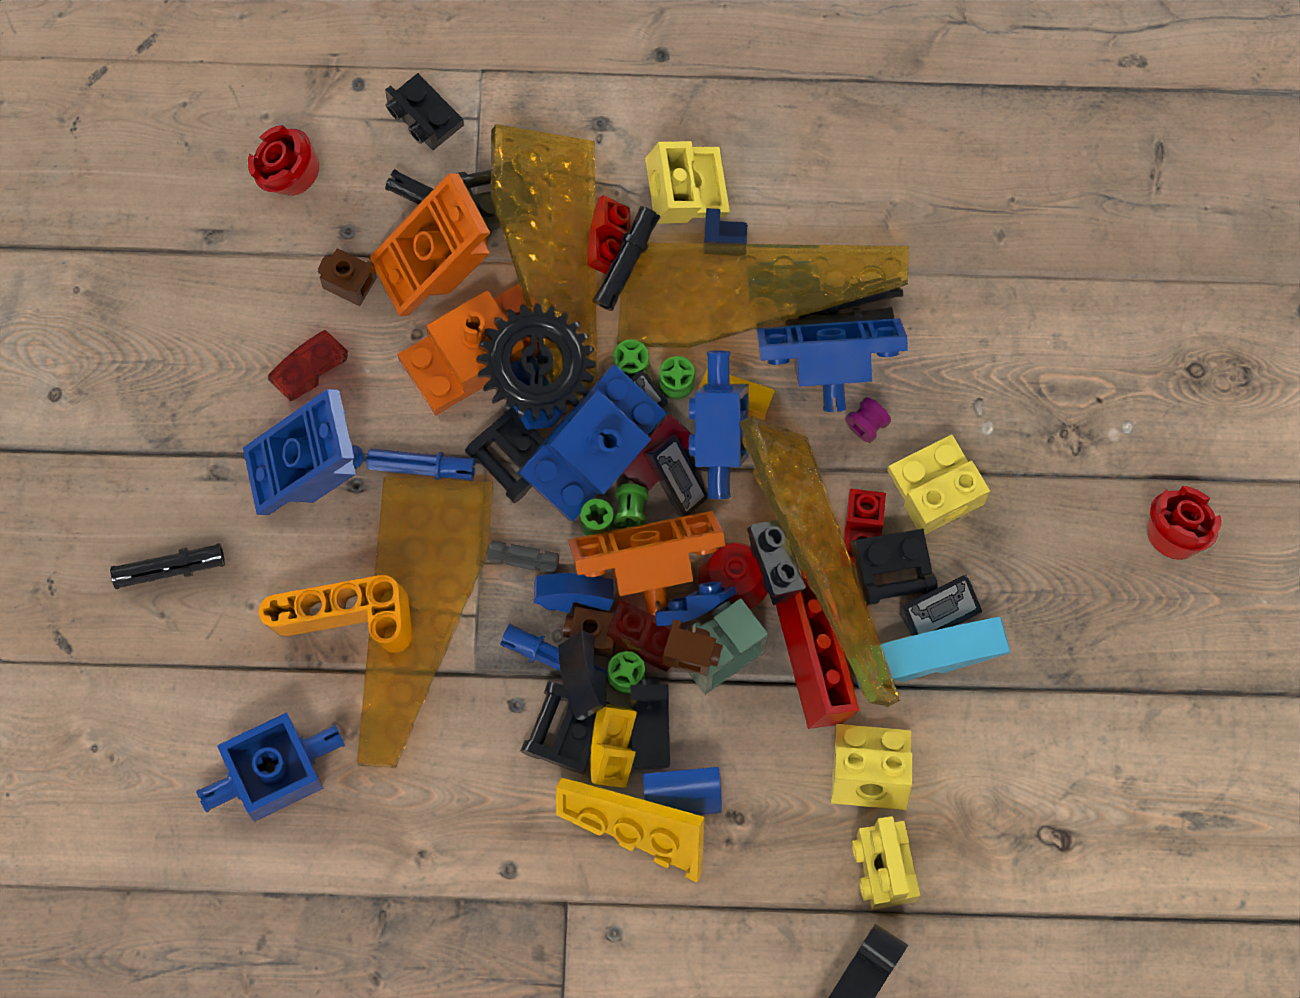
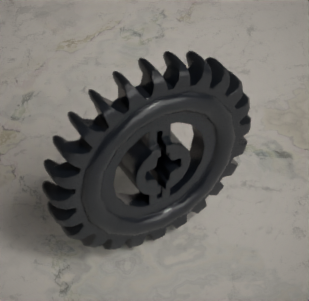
(535, 396)

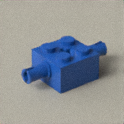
(718, 431)
(248, 775)

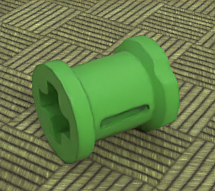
(630, 507)
(602, 510)

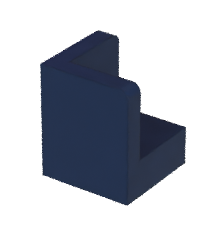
(723, 231)

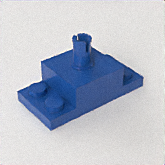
(832, 352)
(593, 443)
(302, 455)

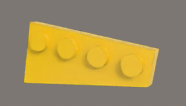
(659, 830)

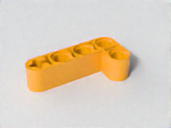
(333, 612)

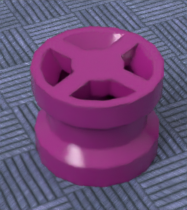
(868, 419)

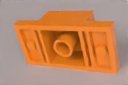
(432, 247)
(445, 361)
(648, 554)

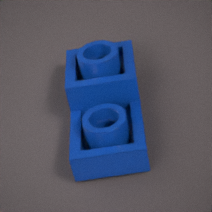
(562, 589)
(695, 604)

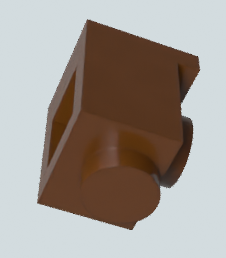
(349, 286)
(602, 642)
(691, 649)

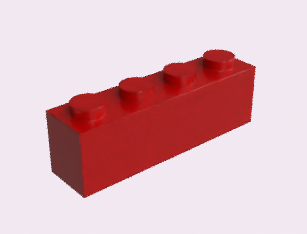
(817, 661)

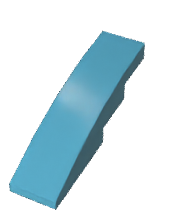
(945, 649)

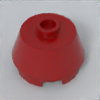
(284, 162)
(1182, 523)
(735, 567)

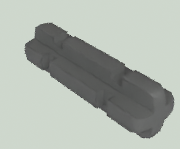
(523, 557)

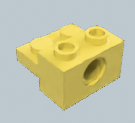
(685, 181)
(938, 484)
(872, 767)
(895, 882)

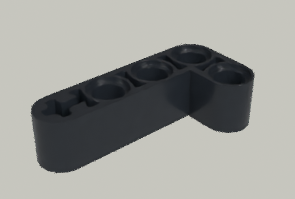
(870, 965)

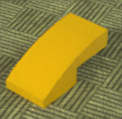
(609, 748)

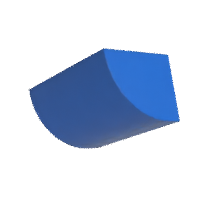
(686, 790)

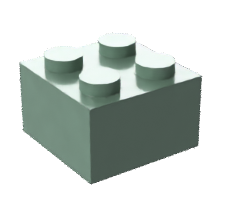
(741, 639)

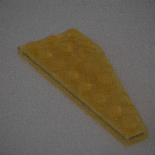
(546, 212)
(713, 291)
(802, 506)
(433, 547)

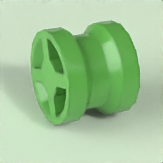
(631, 353)
(676, 369)
(623, 665)

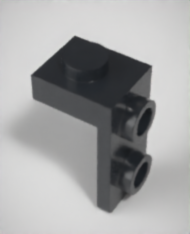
(651, 724)

